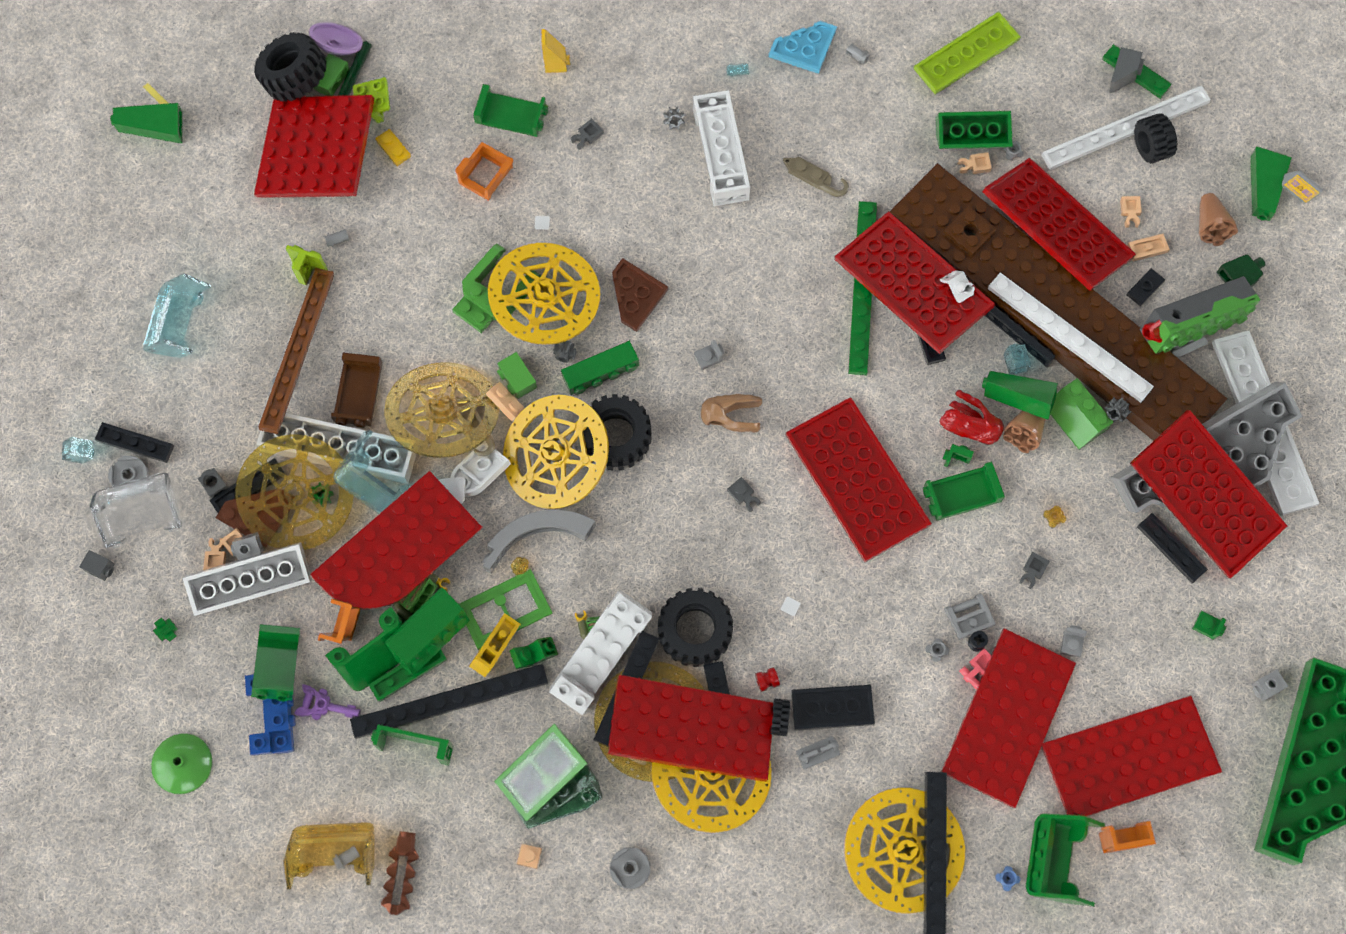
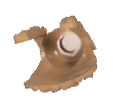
(715, 410)

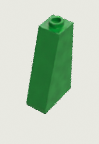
(150, 121)
(1266, 181)
(1021, 392)

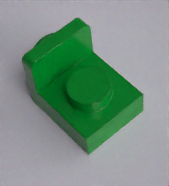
(1209, 625)

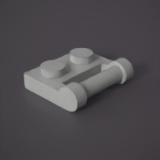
(972, 622)

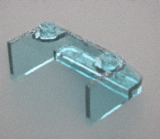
(172, 316)
(355, 479)

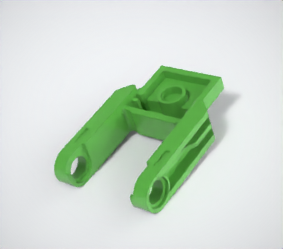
(474, 306)

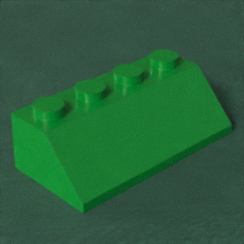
(974, 129)
(427, 631)

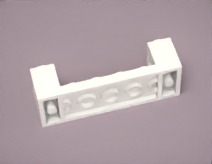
(721, 148)
(600, 651)

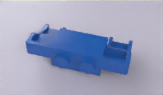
(277, 724)

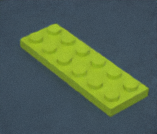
(966, 52)

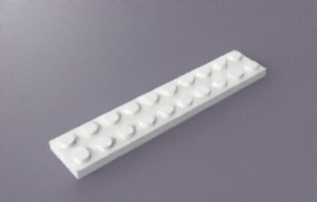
(1245, 377)

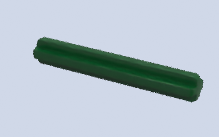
(355, 69)

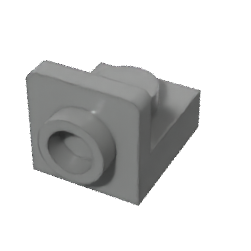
(709, 355)
(1073, 641)

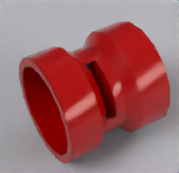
(767, 679)

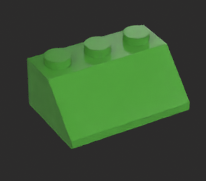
(1079, 414)

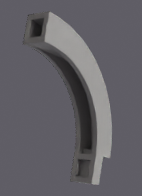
(533, 523)

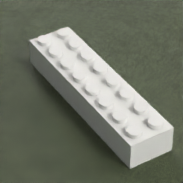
(387, 456)

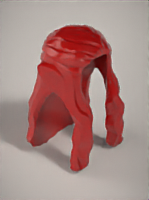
(985, 430)

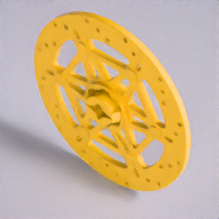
(544, 293)
(560, 459)
(705, 823)
(854, 857)

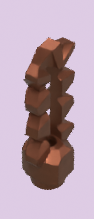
(405, 847)

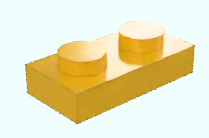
(393, 147)

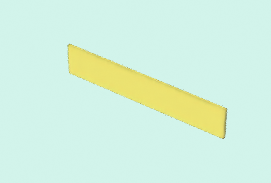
(154, 94)

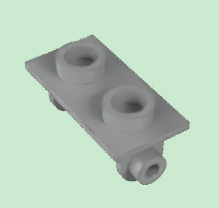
(818, 752)

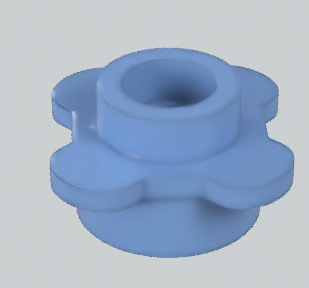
(1008, 872)

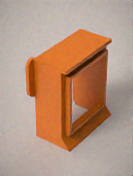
(467, 166)
(344, 625)
(1126, 838)

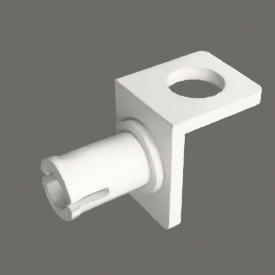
(959, 285)

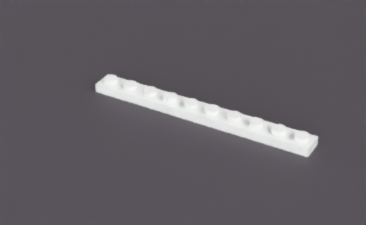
(1122, 128)
(1070, 337)

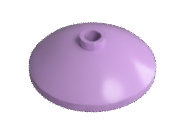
(335, 38)

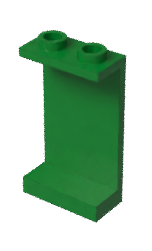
(509, 112)
(275, 662)
(445, 746)

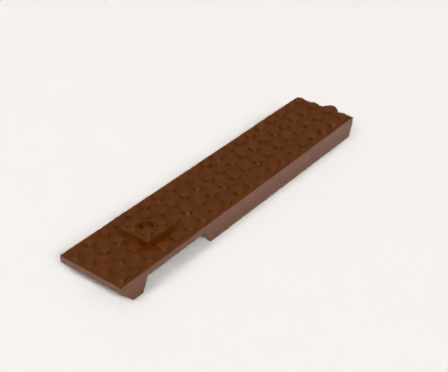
(940, 213)

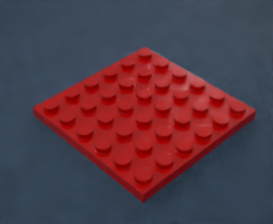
(315, 147)

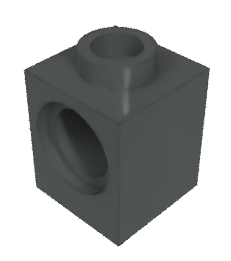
(207, 477)
(97, 565)

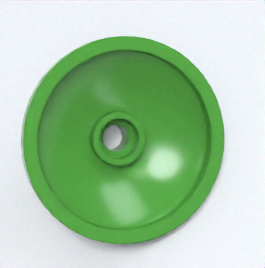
(194, 765)

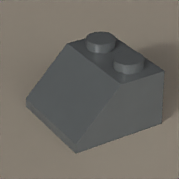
(1127, 68)

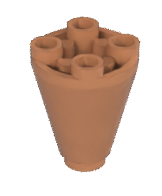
(1215, 221)
(1025, 431)

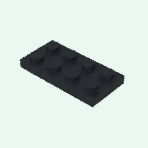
(832, 707)

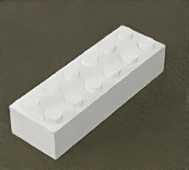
(247, 579)

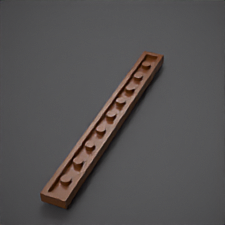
(296, 351)

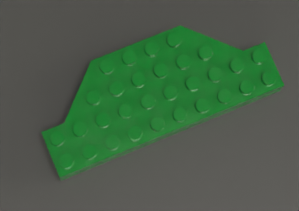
(1311, 770)

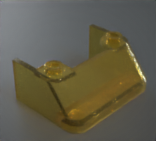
(320, 843)

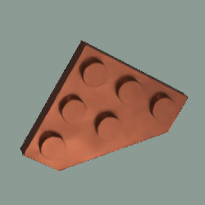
(636, 293)
(230, 515)

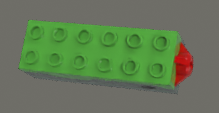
(1199, 315)

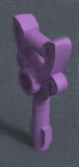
(322, 705)

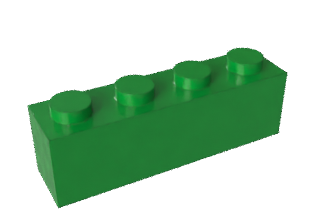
(600, 368)

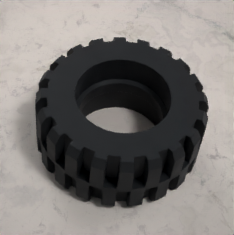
(290, 66)
(635, 415)
(695, 601)

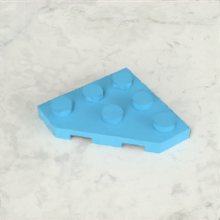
(804, 46)

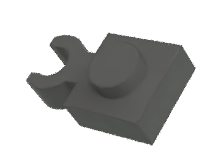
(588, 132)
(742, 492)
(1034, 567)

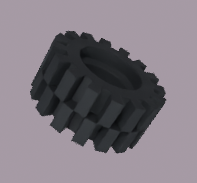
(781, 716)

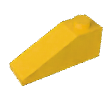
(553, 54)
(494, 645)

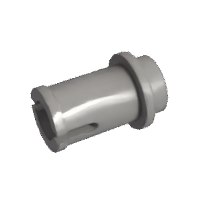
(858, 54)
(335, 238)
(346, 857)

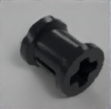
(983, 638)

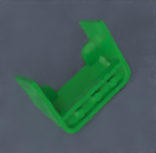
(1052, 856)

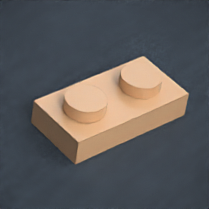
(1149, 247)
(505, 401)

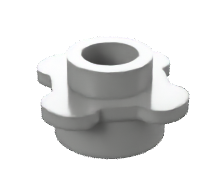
(1017, 153)
(943, 650)

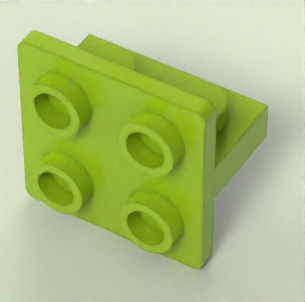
(379, 90)
(304, 262)

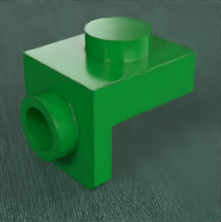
(959, 453)

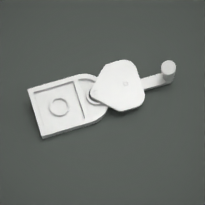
(475, 473)

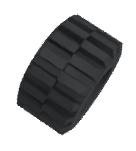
(1155, 138)

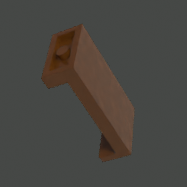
(357, 390)

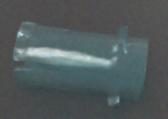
(737, 69)

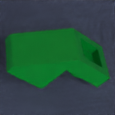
(533, 653)

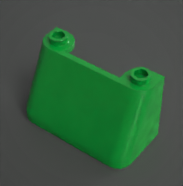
(369, 661)

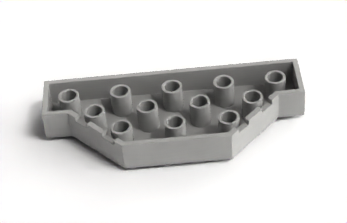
(1245, 431)

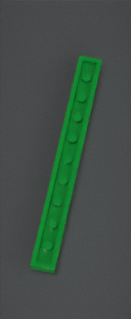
(861, 303)

